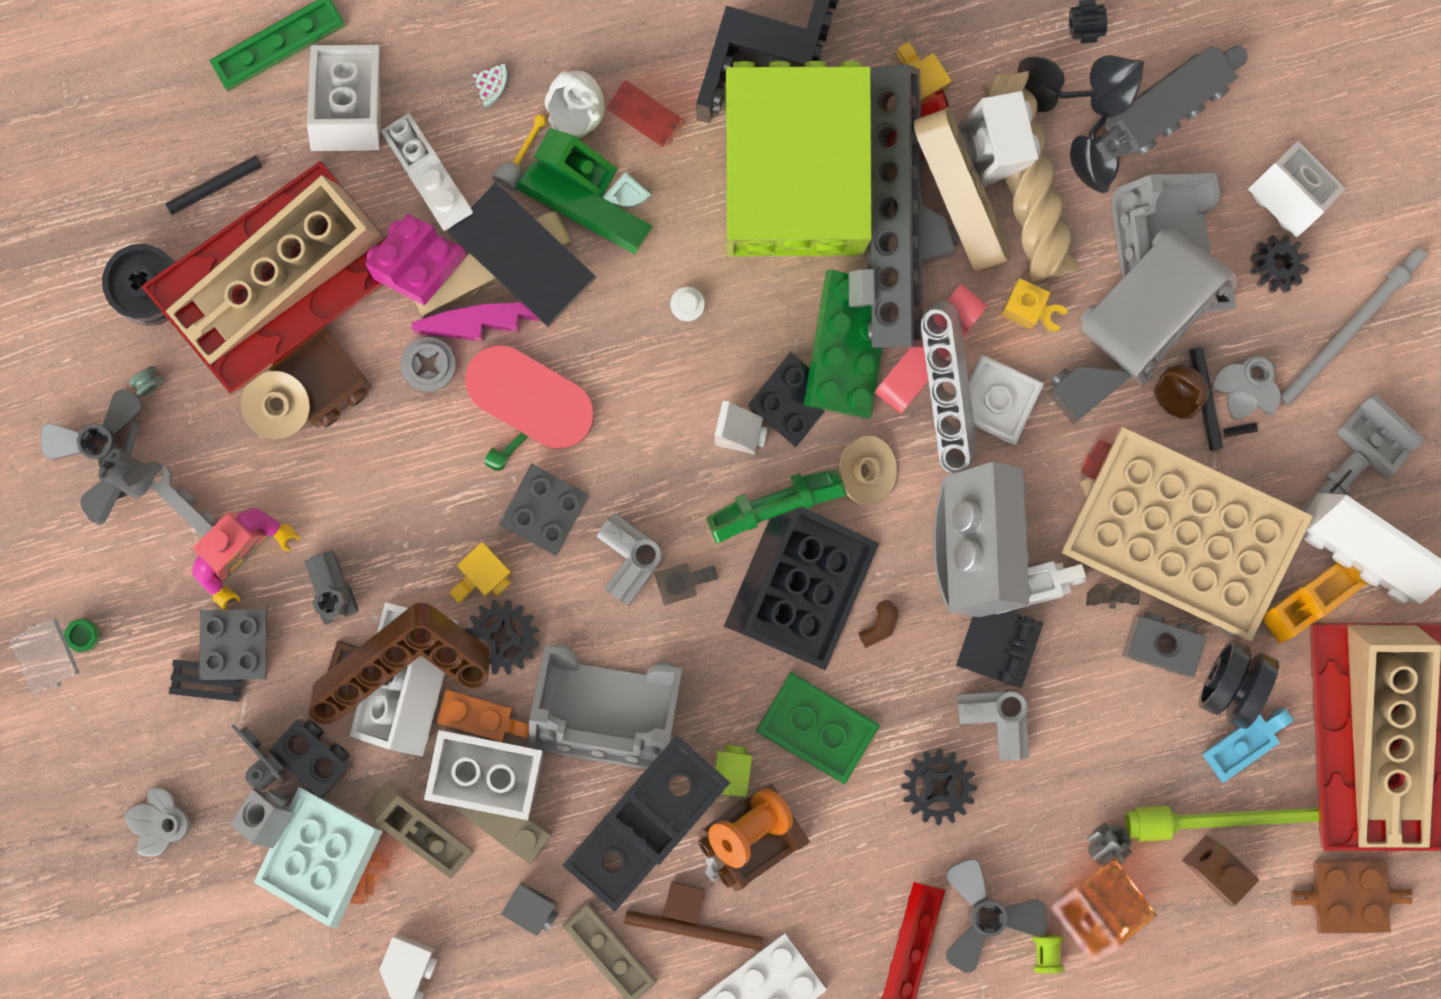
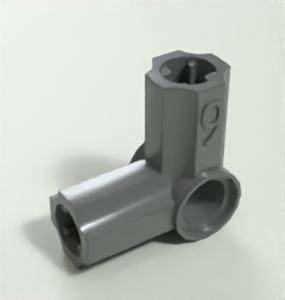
(333, 596)

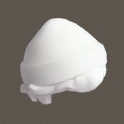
(575, 103)

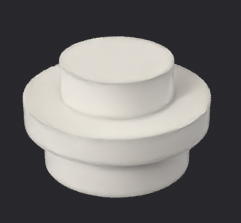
(687, 304)

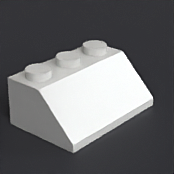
(484, 775)

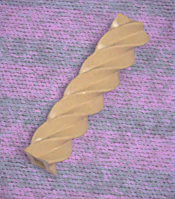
(1035, 202)

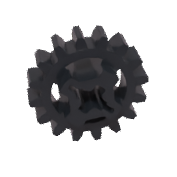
(505, 616)
(949, 798)

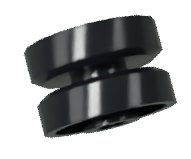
(123, 281)
(1239, 684)

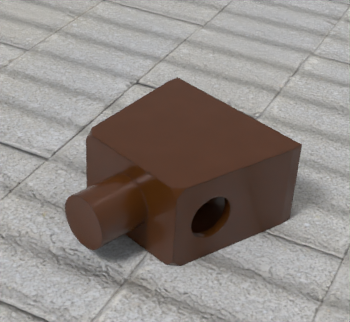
(1221, 870)

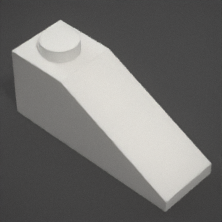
(739, 429)

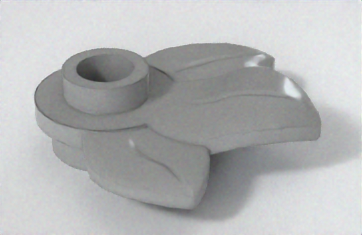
(1247, 392)
(152, 822)

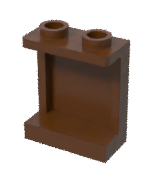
(327, 376)
(764, 852)

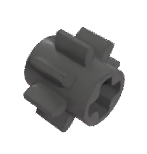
(1109, 844)

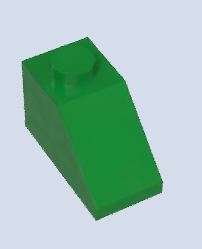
(575, 161)

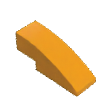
(1312, 601)

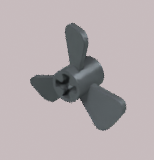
(63, 442)
(119, 473)
(1025, 916)

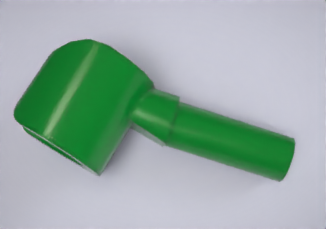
(497, 460)

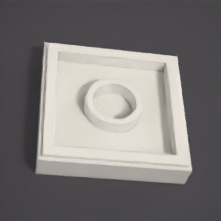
(1001, 399)

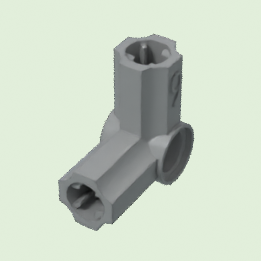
(628, 542)
(1011, 729)

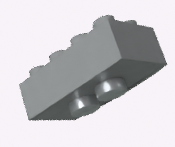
(982, 540)

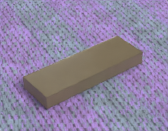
(609, 953)

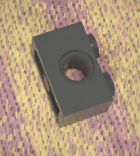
(1185, 650)

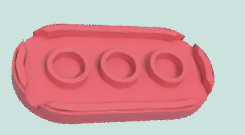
(529, 397)

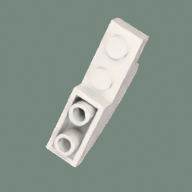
(426, 172)

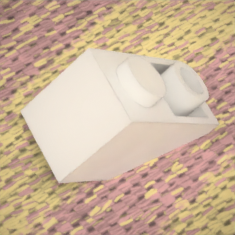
(406, 966)

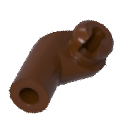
(884, 626)

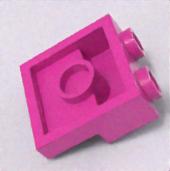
(414, 259)

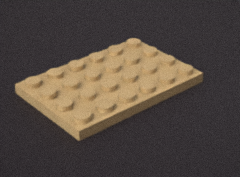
(1186, 533)

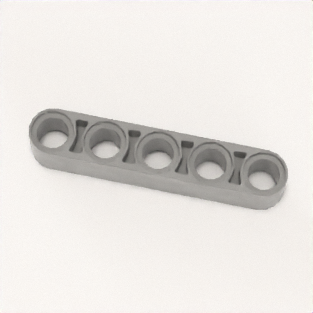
(950, 371)

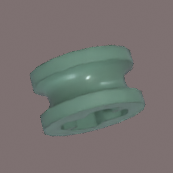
(146, 381)

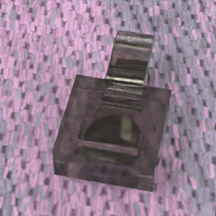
(679, 582)

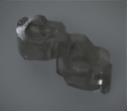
(1106, 594)

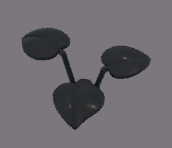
(1114, 89)

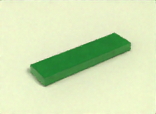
(277, 43)
(584, 207)

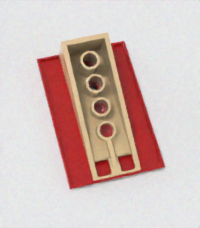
(270, 278)
(1377, 735)

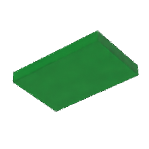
(817, 728)

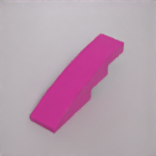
(472, 321)

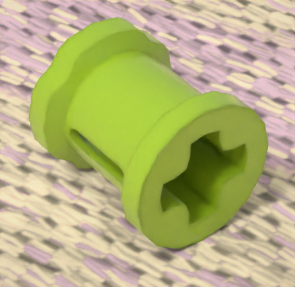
(1048, 953)

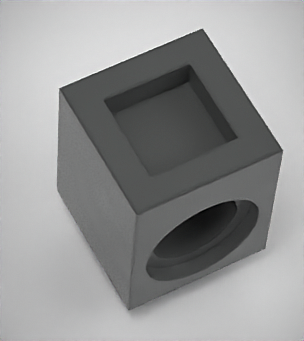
(530, 909)

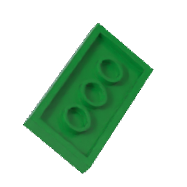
(843, 358)

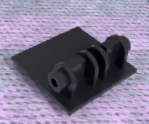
(782, 400)
(1000, 646)

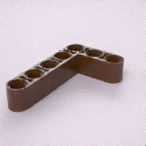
(413, 634)

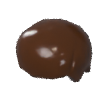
(1181, 391)

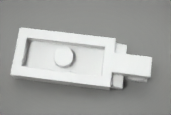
(1052, 581)

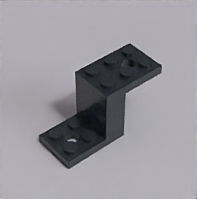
(760, 41)
(646, 823)

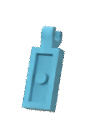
(1245, 745)

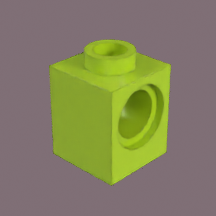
(736, 768)

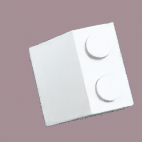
(1296, 189)

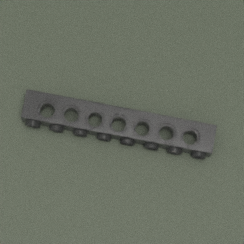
(907, 222)

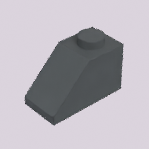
(937, 237)
(1084, 389)

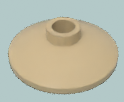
(260, 413)
(878, 470)

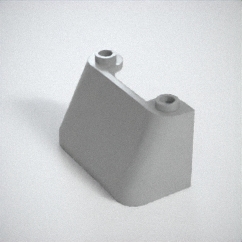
(1164, 202)
(1157, 303)
(602, 710)

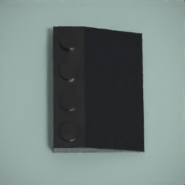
(801, 585)

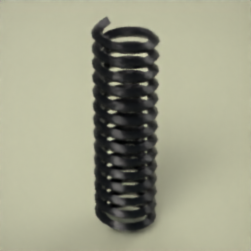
(1245, 428)

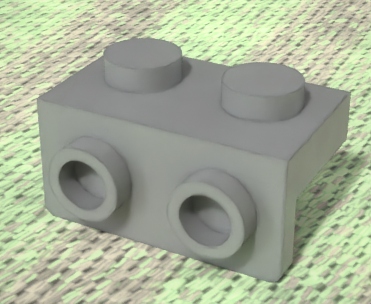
(1380, 435)

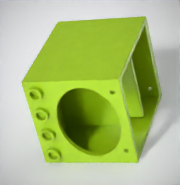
(798, 159)

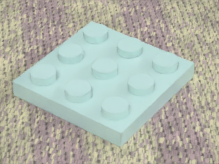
(319, 858)

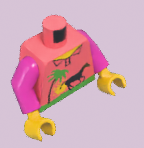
(230, 545)

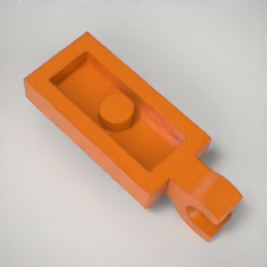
(479, 717)

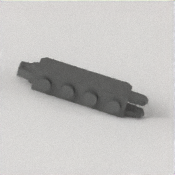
(1170, 100)

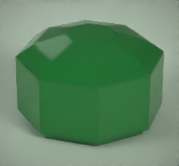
(82, 635)

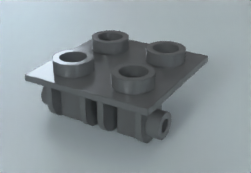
(543, 509)
(233, 644)
(263, 771)

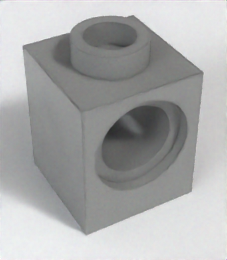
(263, 818)

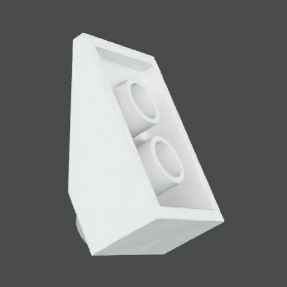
(344, 98)
(1000, 136)

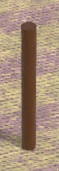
(693, 930)

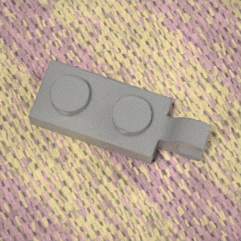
(183, 503)

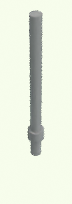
(1397, 278)

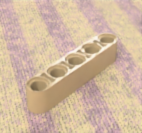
(961, 189)
(473, 278)

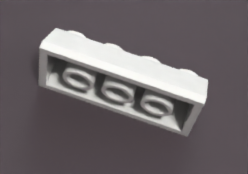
(1373, 548)
(402, 708)

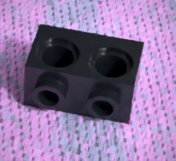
(305, 765)

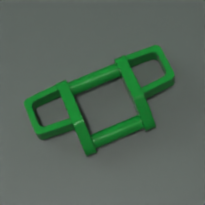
(804, 493)

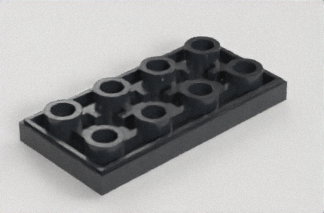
(522, 255)

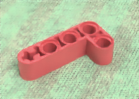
(911, 371)

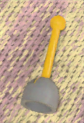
(510, 172)

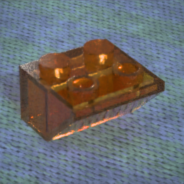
(1103, 911)

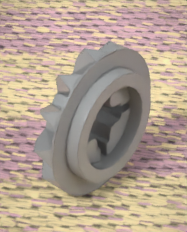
(428, 348)

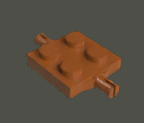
(1351, 897)

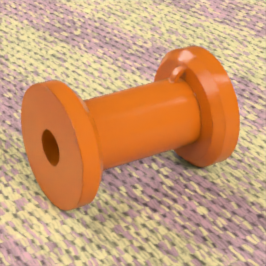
(733, 840)

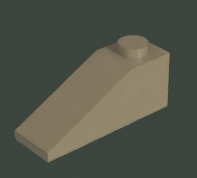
(417, 829)
(518, 835)

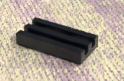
(176, 677)

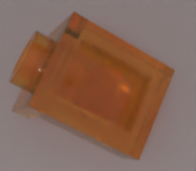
(367, 882)

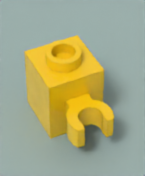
(932, 74)
(1028, 305)
(483, 572)

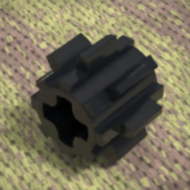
(1088, 21)

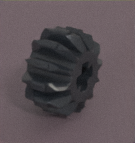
(1268, 256)

